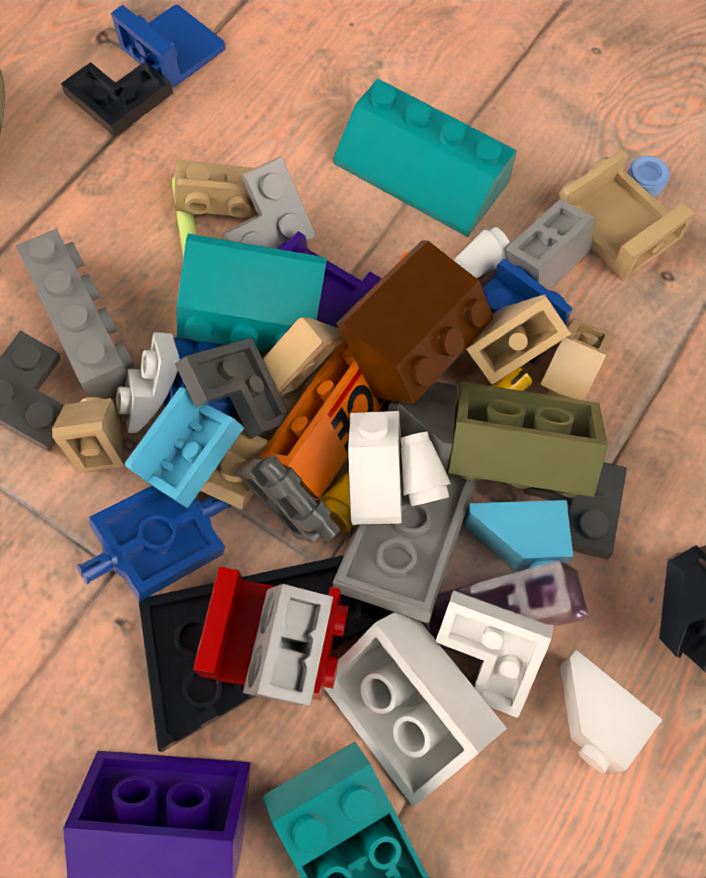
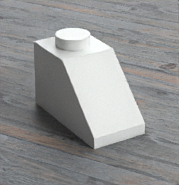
(375, 468)
(604, 716)

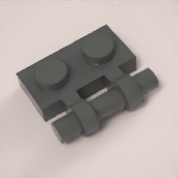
(287, 499)

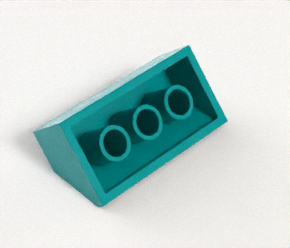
(424, 157)

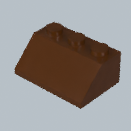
(415, 323)

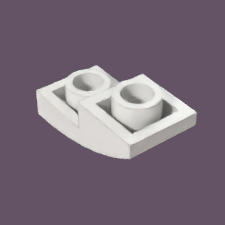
(148, 387)

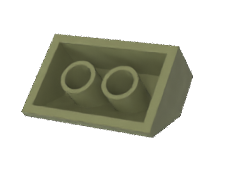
(528, 440)

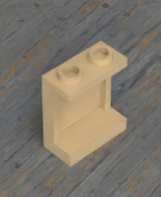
(628, 220)

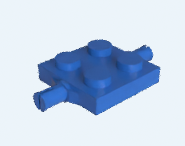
(153, 540)

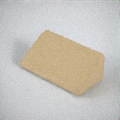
(301, 353)

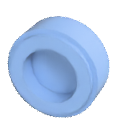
(650, 174)

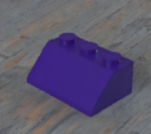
(157, 818)

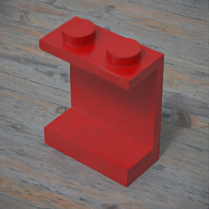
(233, 627)

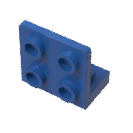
(170, 43)

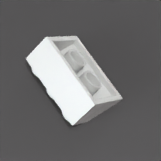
(412, 705)

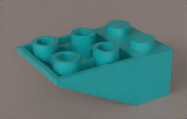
(342, 822)

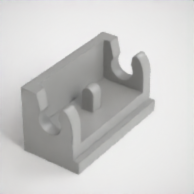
(553, 243)

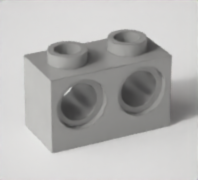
(288, 645)

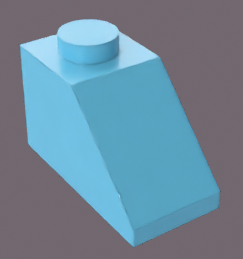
(523, 532)

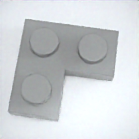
(277, 207)

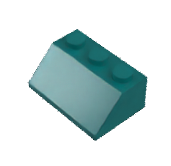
(245, 291)

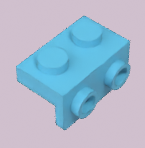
(183, 447)

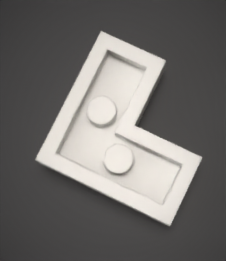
(506, 643)

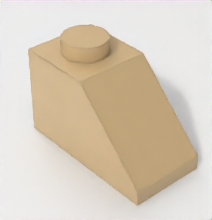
(517, 336)
(577, 361)
(90, 434)

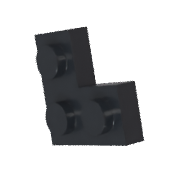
(120, 102)

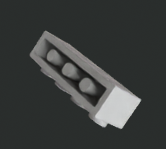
(76, 320)

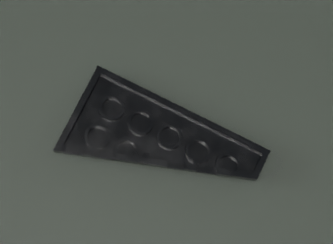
(172, 636)

